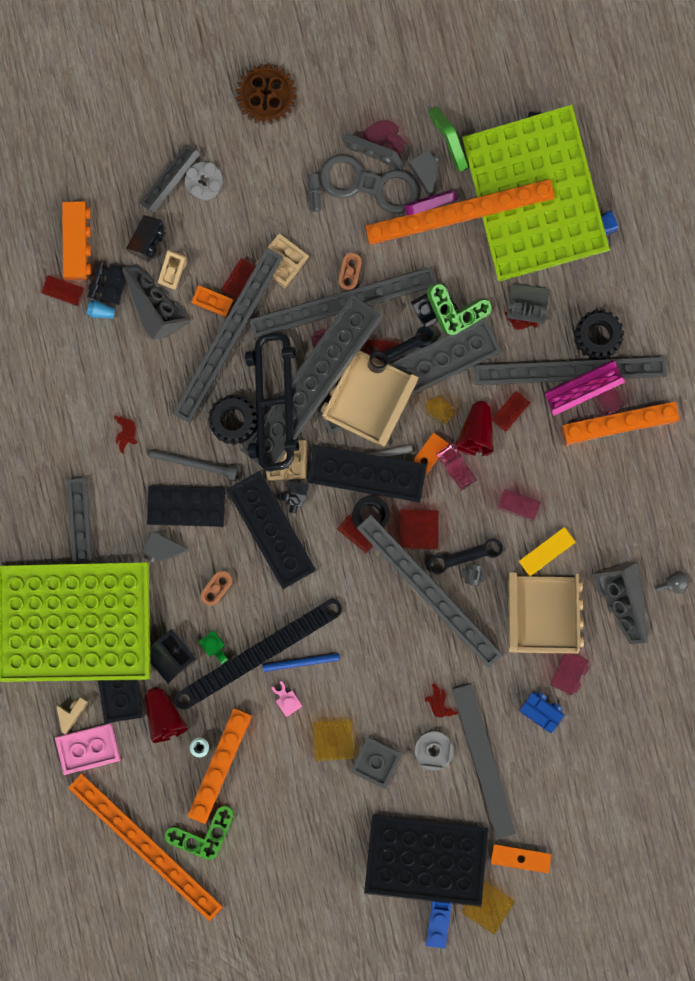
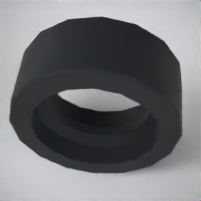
(373, 501)

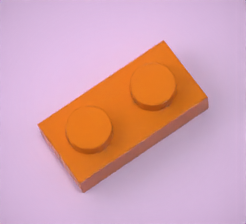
(212, 301)

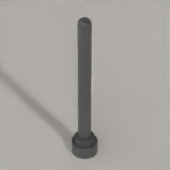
(229, 471)

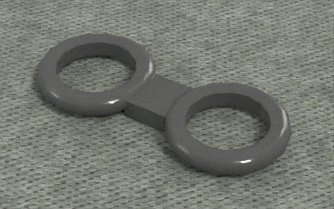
(367, 183)

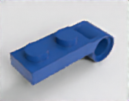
(438, 925)

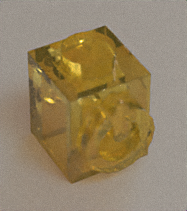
(439, 410)

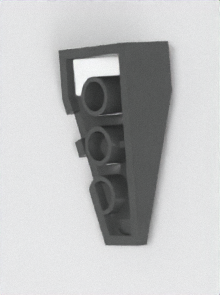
(157, 312)
(624, 594)

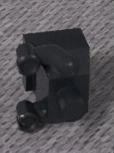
(295, 495)

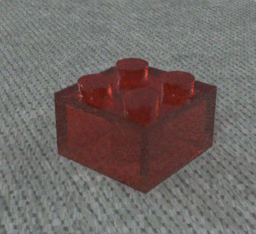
(418, 529)

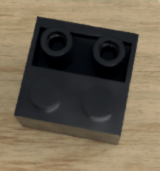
(146, 238)
(170, 656)

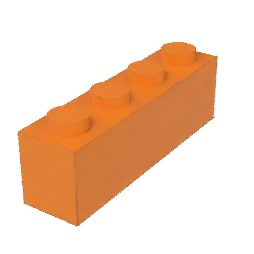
(75, 240)

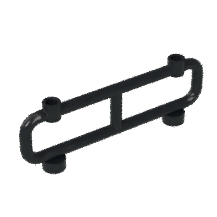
(254, 358)

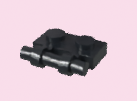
(113, 285)

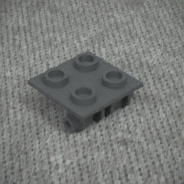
(528, 303)

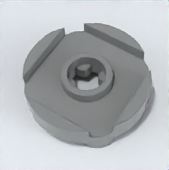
(197, 189)
(440, 759)

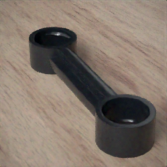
(400, 349)
(465, 556)

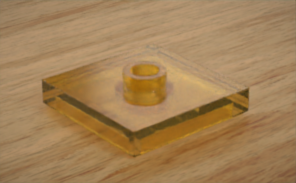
(333, 740)
(493, 909)

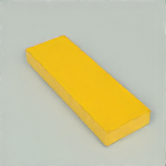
(547, 551)

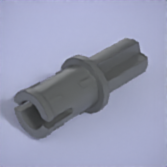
(314, 192)

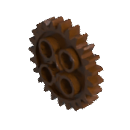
(282, 95)

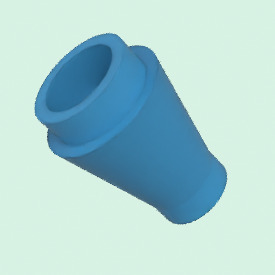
(100, 310)

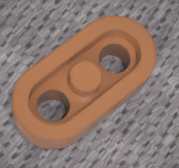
(349, 272)
(216, 588)

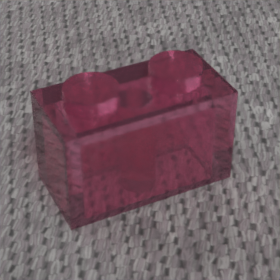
(607, 402)
(518, 505)
(569, 673)

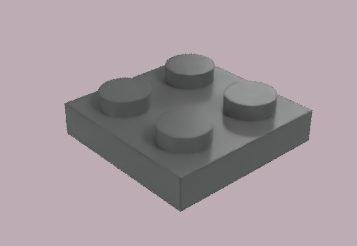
(376, 762)

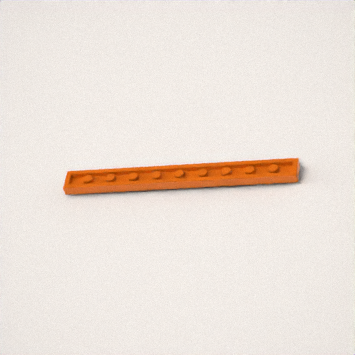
(460, 212)
(145, 847)

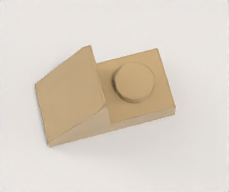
(172, 269)
(68, 719)

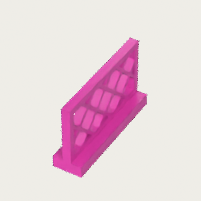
(584, 387)

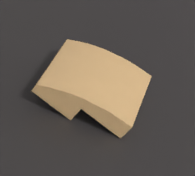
(292, 260)
(296, 470)

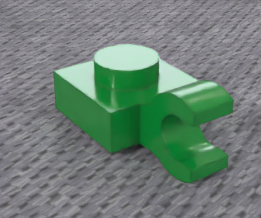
(212, 645)

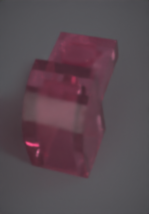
(385, 132)
(456, 467)

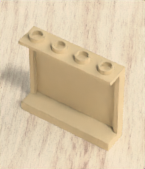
(369, 401)
(544, 614)

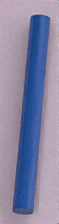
(300, 662)

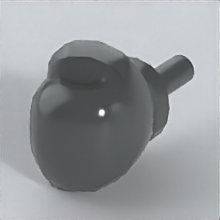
(677, 582)

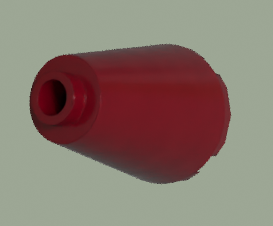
(477, 431)
(163, 717)

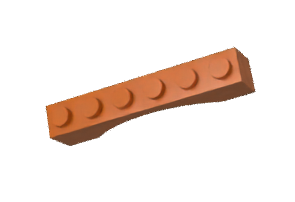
(620, 423)
(219, 766)

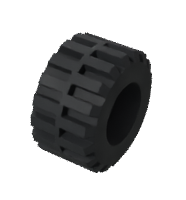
(606, 320)
(224, 405)

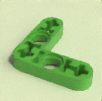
(450, 136)
(455, 317)
(201, 842)

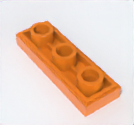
(430, 450)
(532, 861)

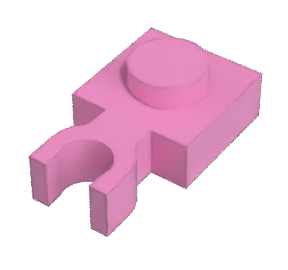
(288, 701)

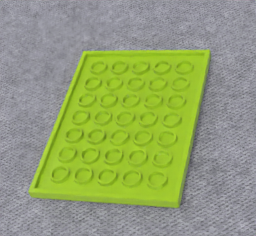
(74, 622)

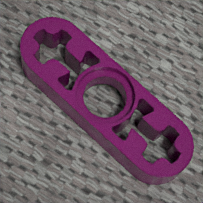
(430, 202)

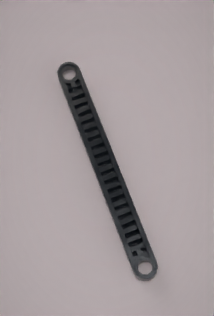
(258, 654)

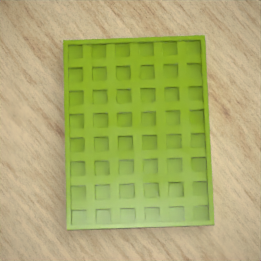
(547, 231)

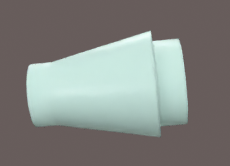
(194, 750)

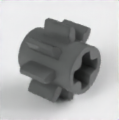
(473, 574)

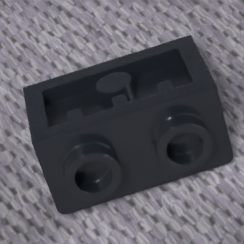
(425, 311)

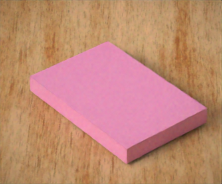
(87, 748)

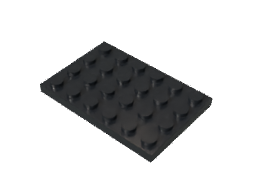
(426, 861)

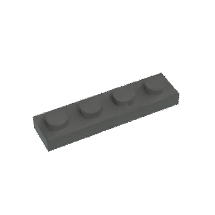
(169, 178)

